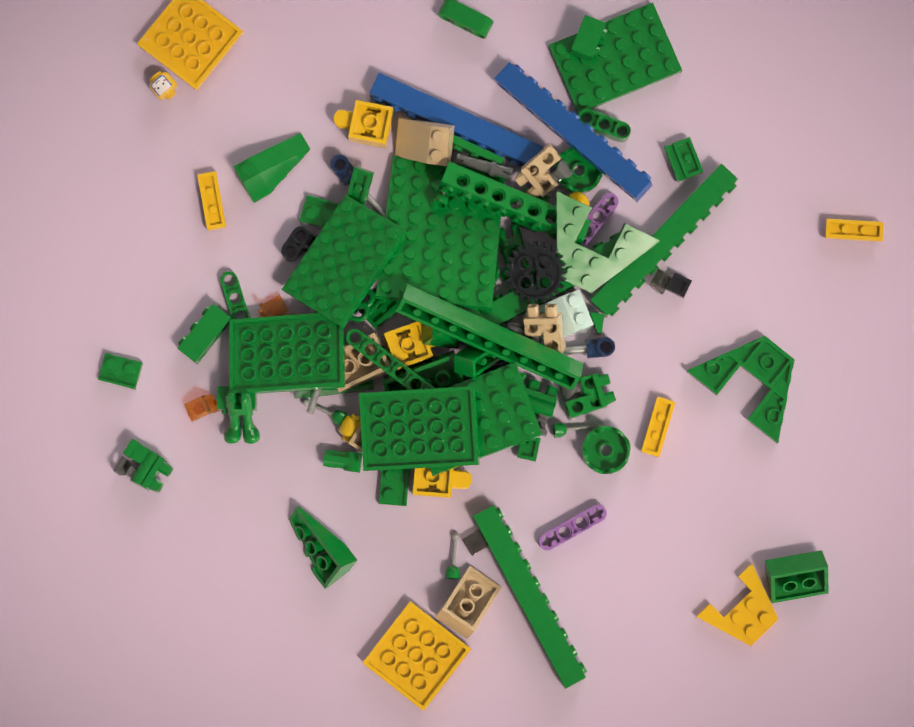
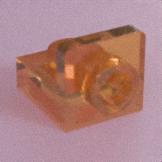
(273, 307)
(201, 407)

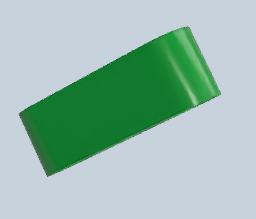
(465, 18)
(614, 125)

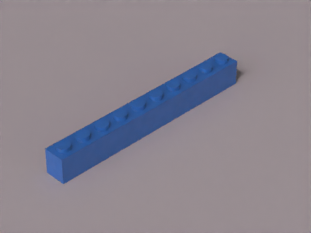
(467, 126)
(574, 132)

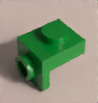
(529, 450)

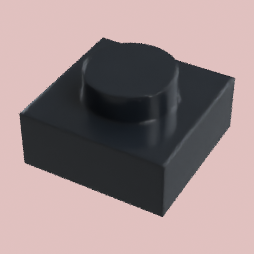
(679, 285)

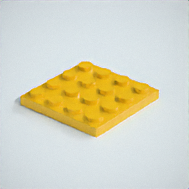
(190, 40)
(416, 656)

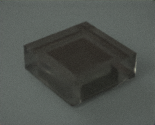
(660, 281)
(475, 542)

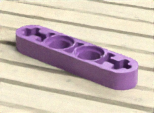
(595, 226)
(574, 530)

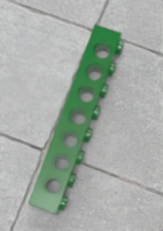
(507, 196)

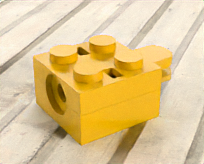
(365, 125)
(408, 346)
(440, 484)

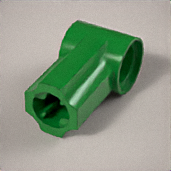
(346, 460)

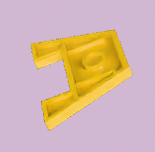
(749, 617)

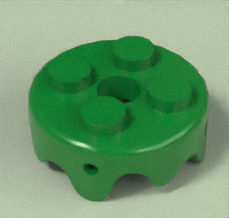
(581, 183)
(615, 440)

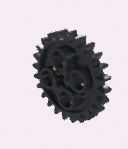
(519, 271)

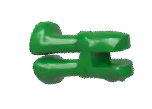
(509, 245)
(234, 432)

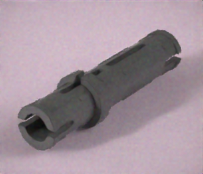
(484, 166)

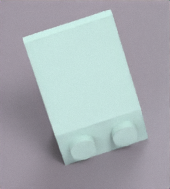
(574, 314)

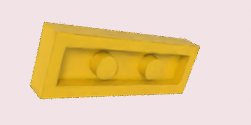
(212, 201)
(854, 230)
(658, 427)

